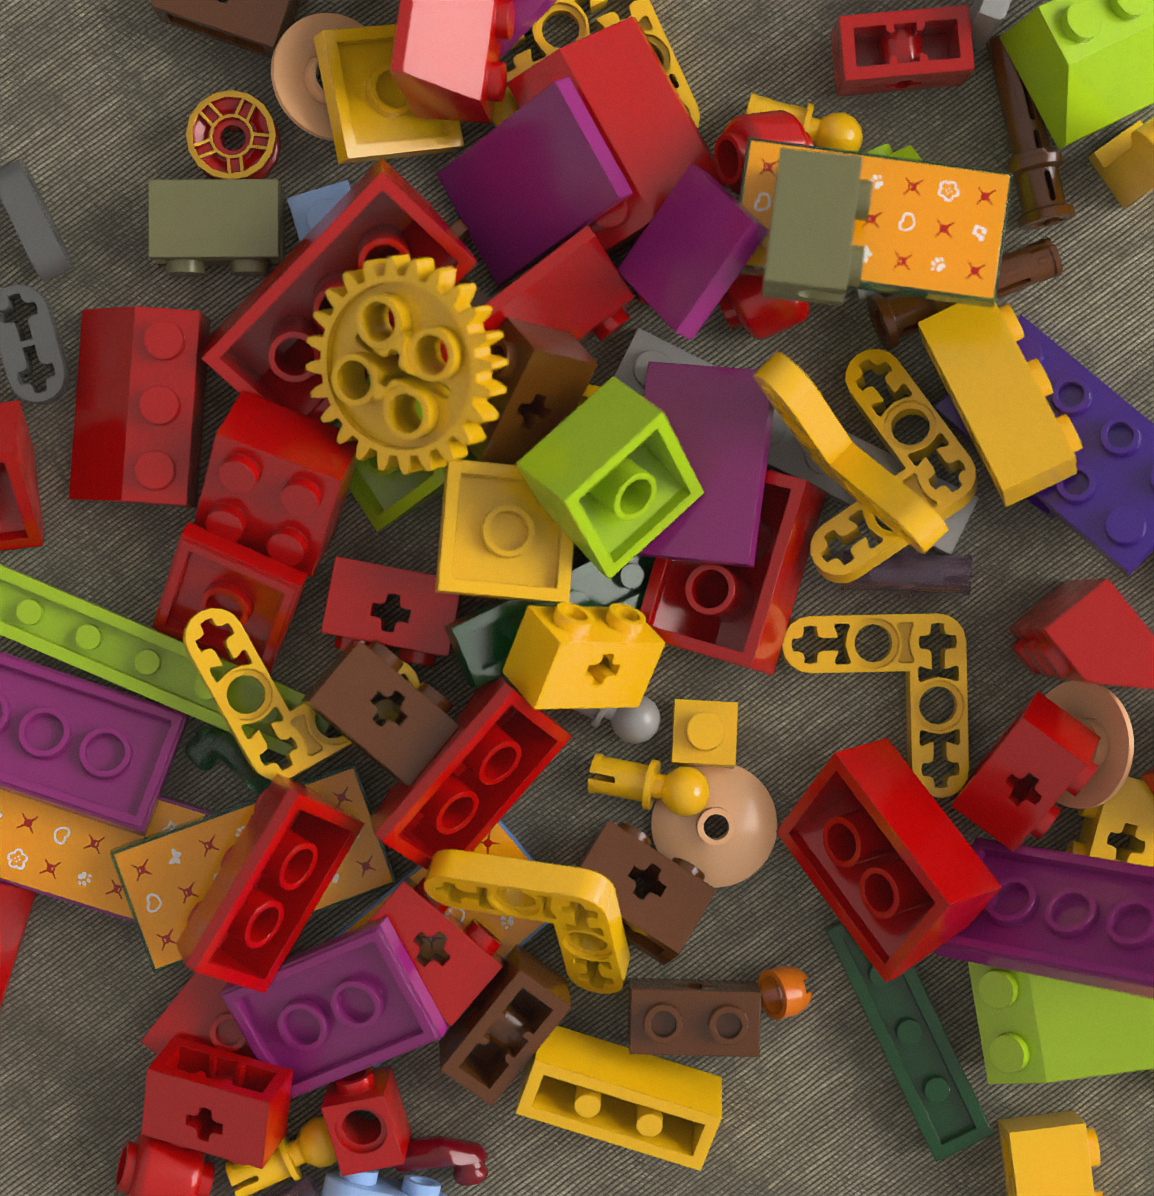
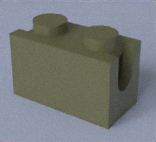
(216, 225)
(814, 227)

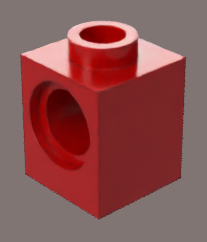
(364, 1143)

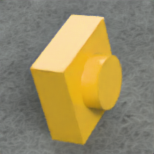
(704, 733)

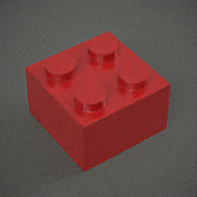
(276, 482)

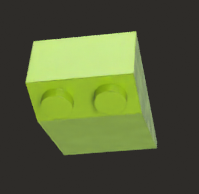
(1058, 1028)

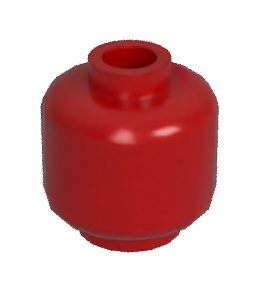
(732, 143)
(760, 315)
(161, 1169)

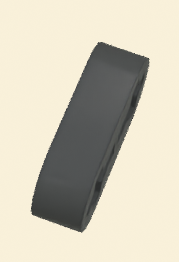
(33, 221)
(45, 340)

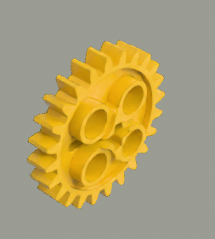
(424, 314)

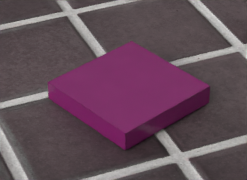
(692, 251)

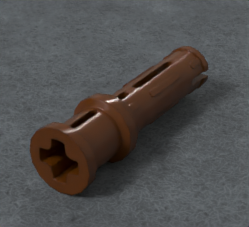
(1032, 159)
(898, 314)

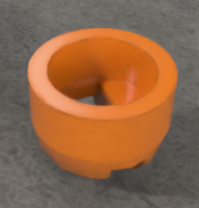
(783, 991)

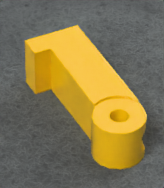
(1128, 162)

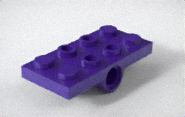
(1114, 483)

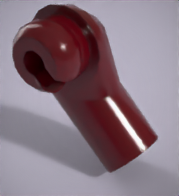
(441, 1151)

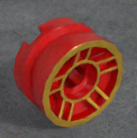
(240, 114)

